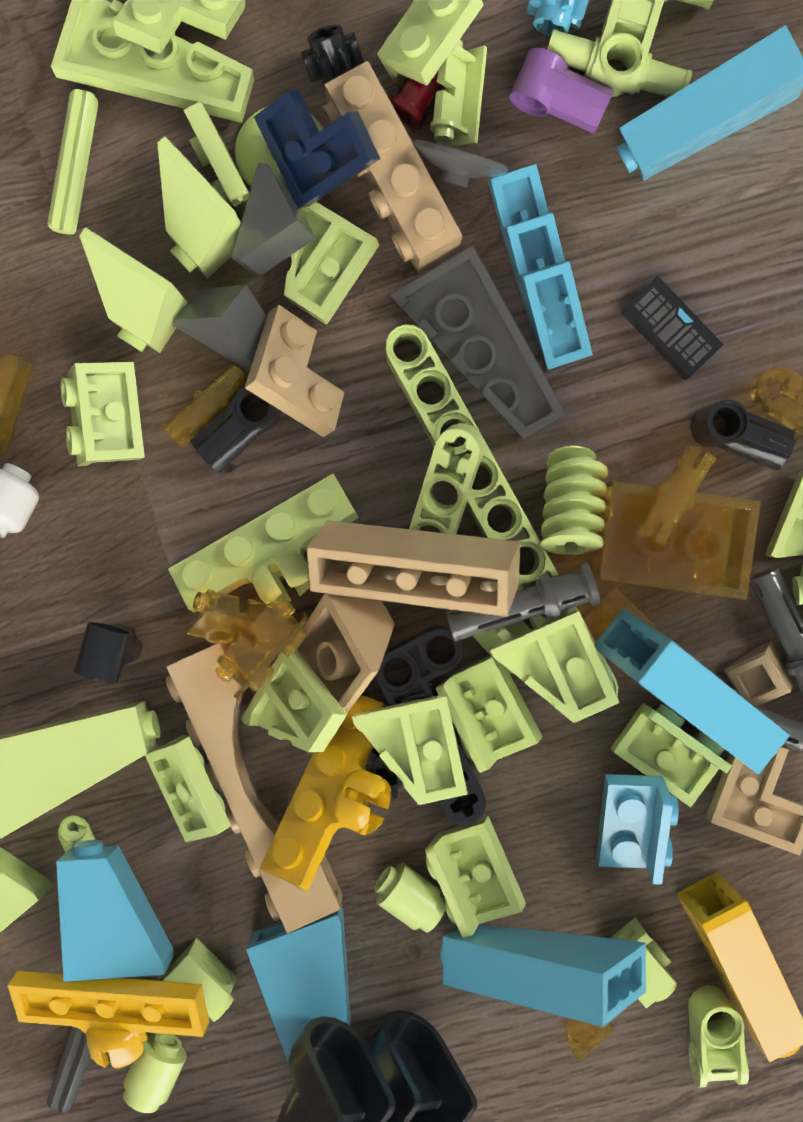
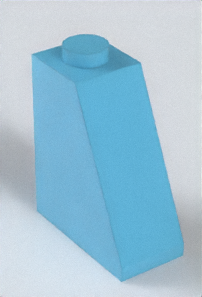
(106, 917)

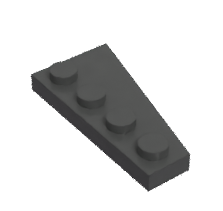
(476, 331)

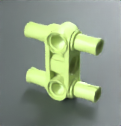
(628, 39)

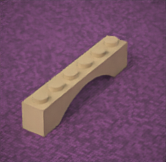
(215, 726)

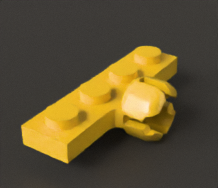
(327, 799)
(111, 1010)

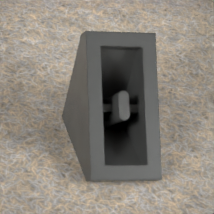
(270, 224)
(225, 321)

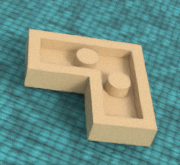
(282, 375)
(749, 806)

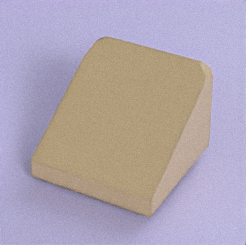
(760, 675)

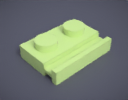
(212, 150)

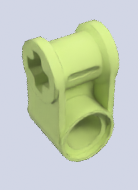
(716, 1045)

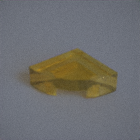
(585, 1036)

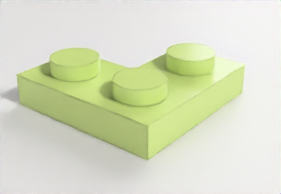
(155, 21)

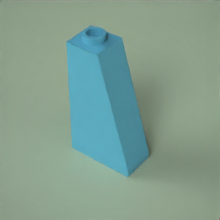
(714, 105)
(691, 690)
(547, 970)
(302, 974)

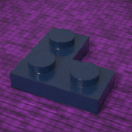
(310, 159)

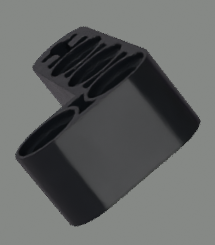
(418, 687)

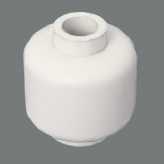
(17, 499)

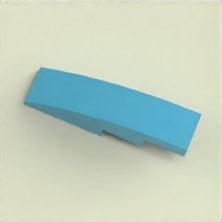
(540, 267)

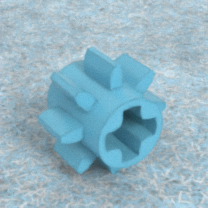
(556, 14)

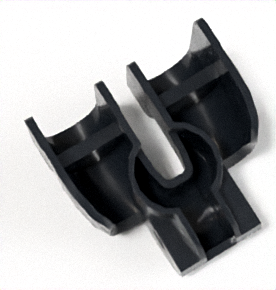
(398, 1078)

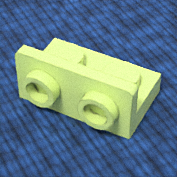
(103, 412)
(188, 789)

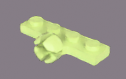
(266, 548)

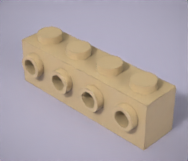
(399, 179)
(415, 567)

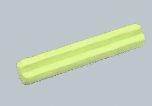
(72, 162)

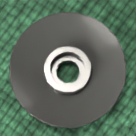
(458, 165)

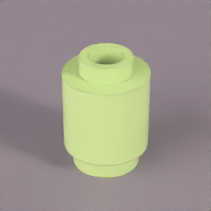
(410, 897)
(154, 1073)

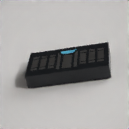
(671, 328)

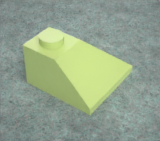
(195, 214)
(133, 294)

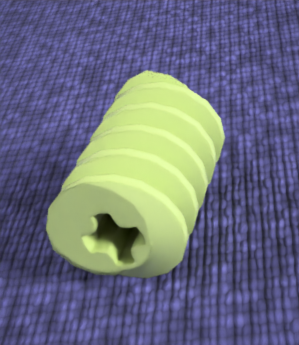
(573, 501)

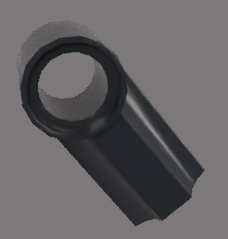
(232, 432)
(744, 434)
(106, 651)

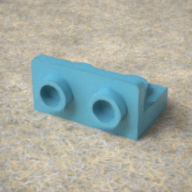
(636, 824)

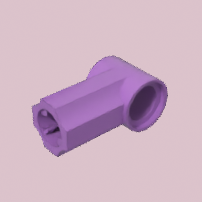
(549, 87)

